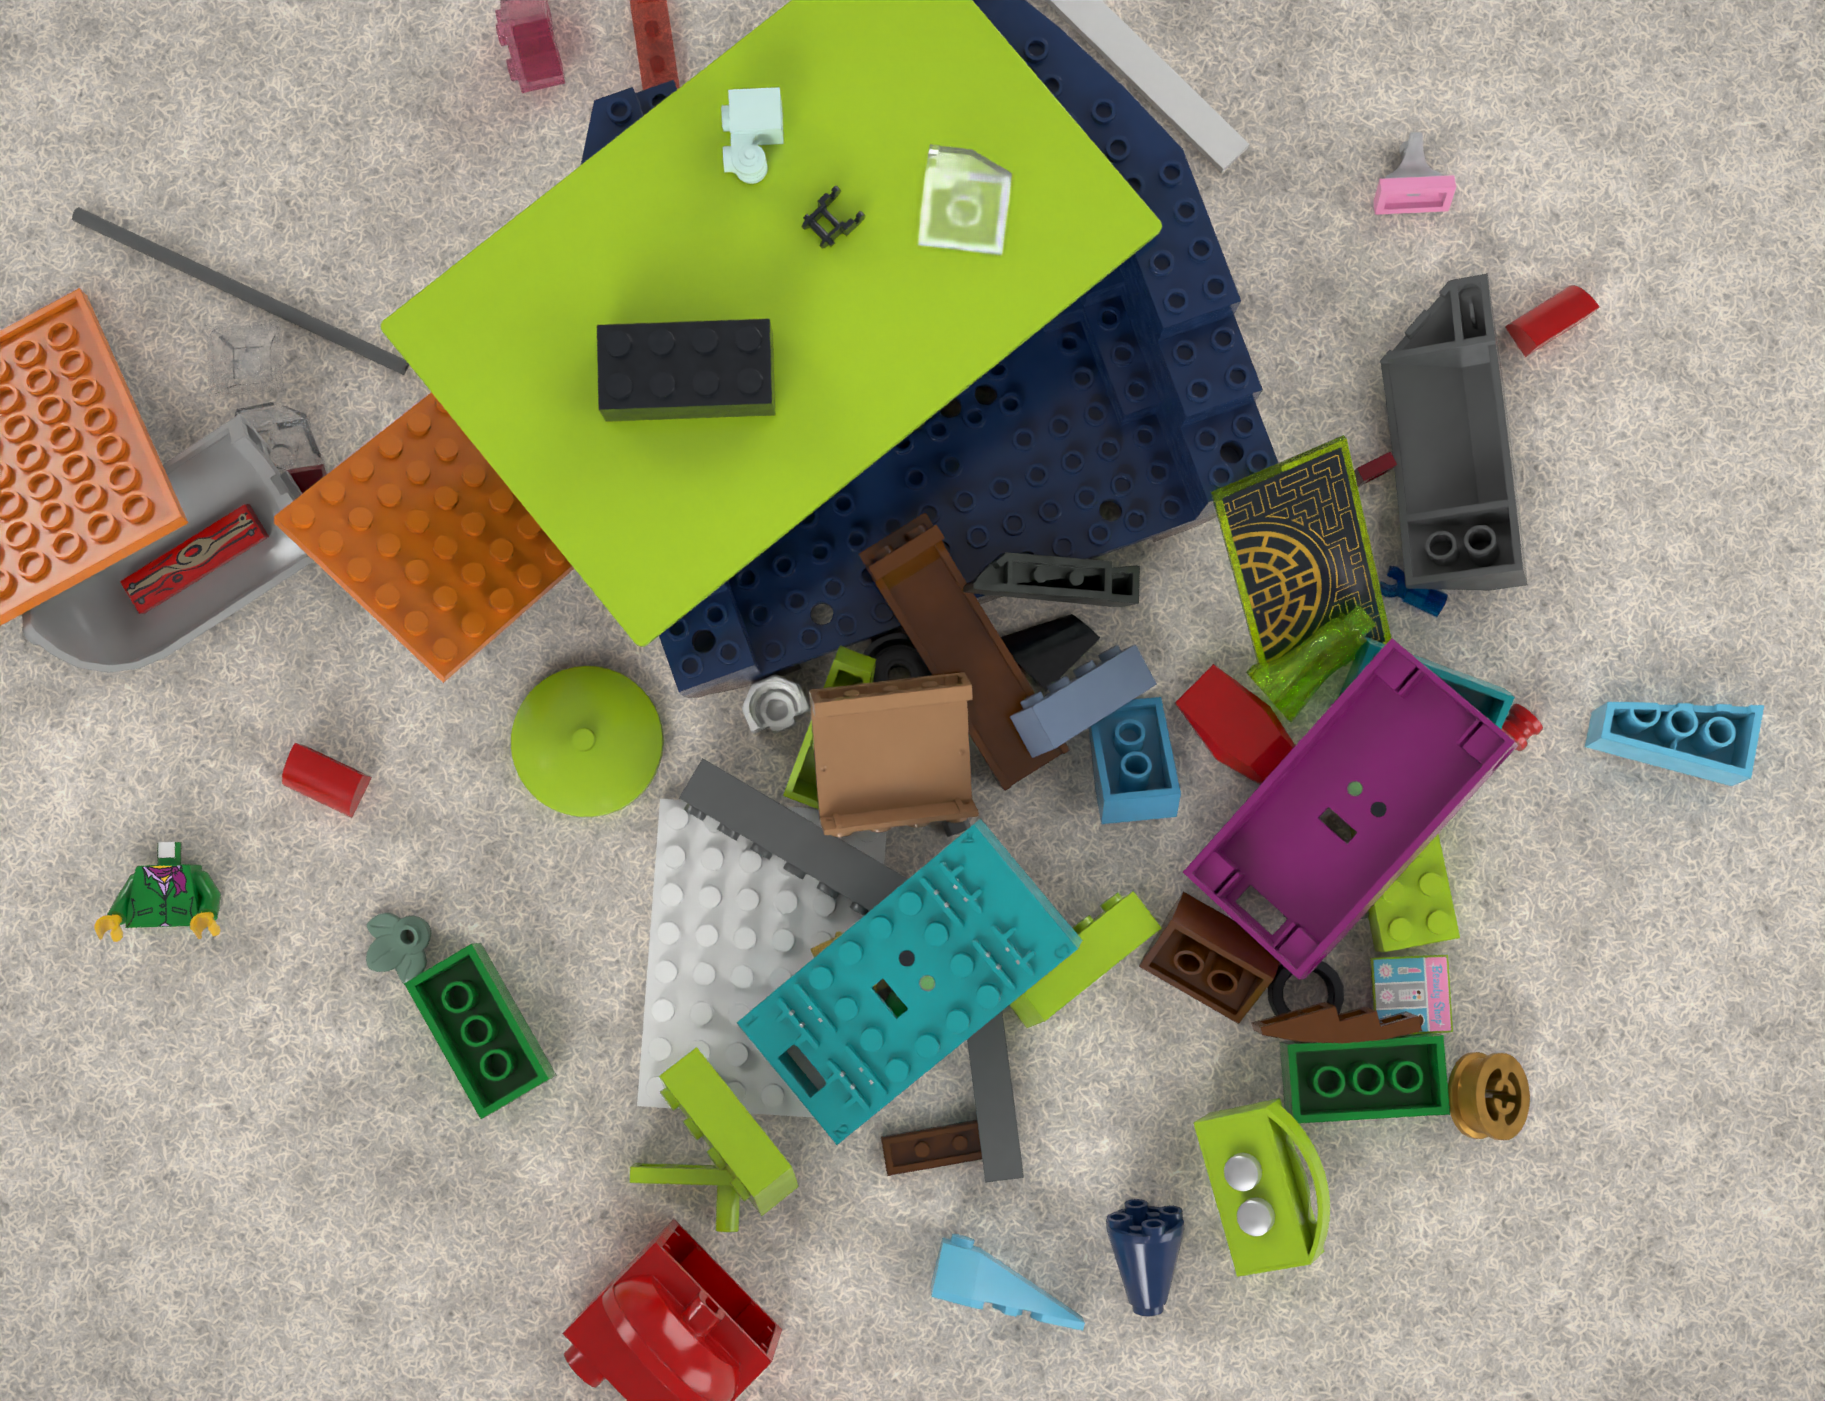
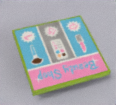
(1414, 986)

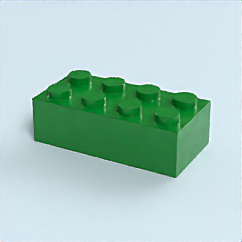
(480, 1029)
(1365, 1079)

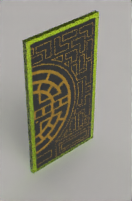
(1300, 548)

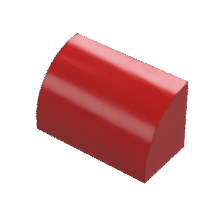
(1551, 319)
(324, 779)

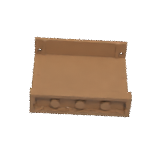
(892, 753)

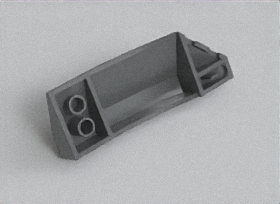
(1454, 446)

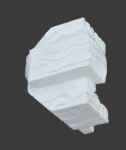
(774, 704)

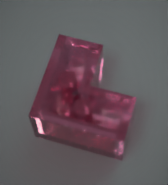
(531, 41)

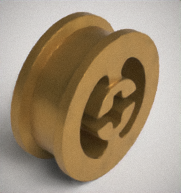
(1482, 1116)

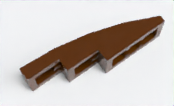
(1323, 1025)

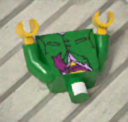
(164, 897)

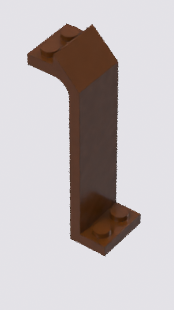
(956, 637)

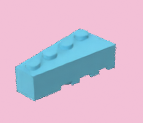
(1683, 737)

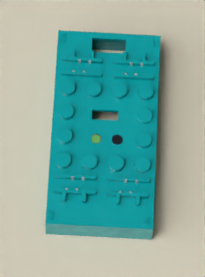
(949, 944)

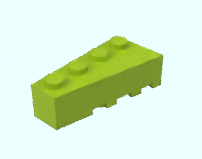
(847, 669)
(1105, 943)
(729, 1131)

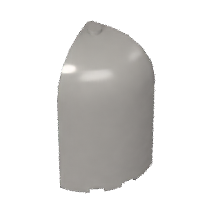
(96, 620)

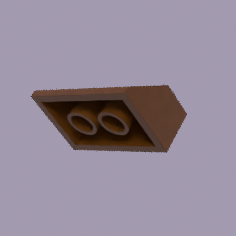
(1210, 958)

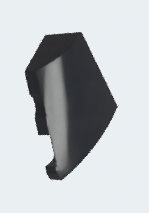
(1050, 648)

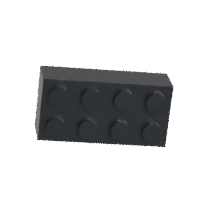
(686, 370)

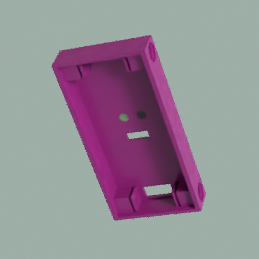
(1390, 762)

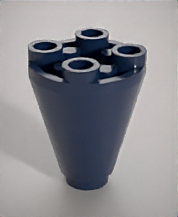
(1146, 1252)

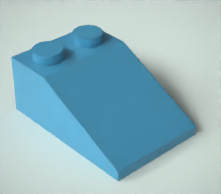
(1134, 764)

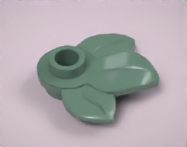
(394, 949)

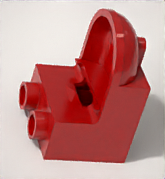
(672, 1328)

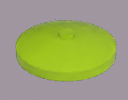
(587, 741)

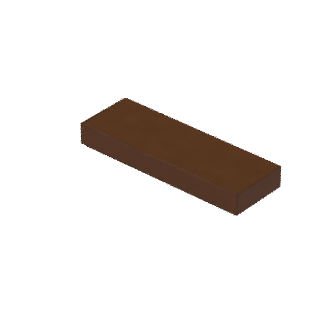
(931, 1147)

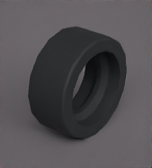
(1324, 970)

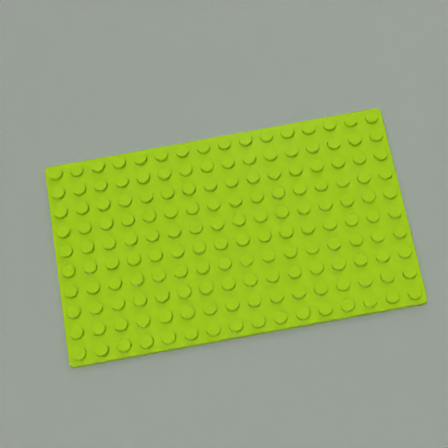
(861, 330)

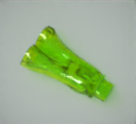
(1301, 672)

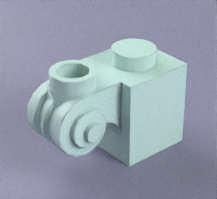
(753, 120)

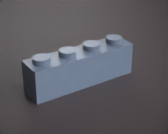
(1083, 700)

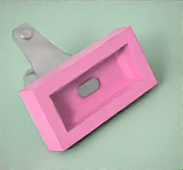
(1414, 184)

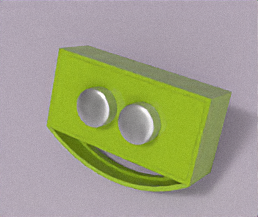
(1264, 1186)

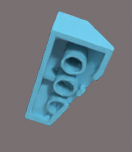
(973, 1277)

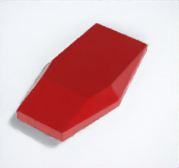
(1235, 725)

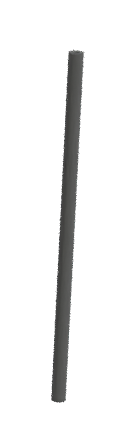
(240, 290)

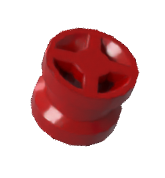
(1521, 725)

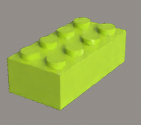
(1416, 906)

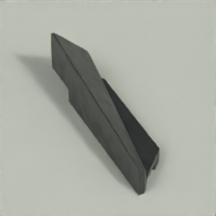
(1058, 580)

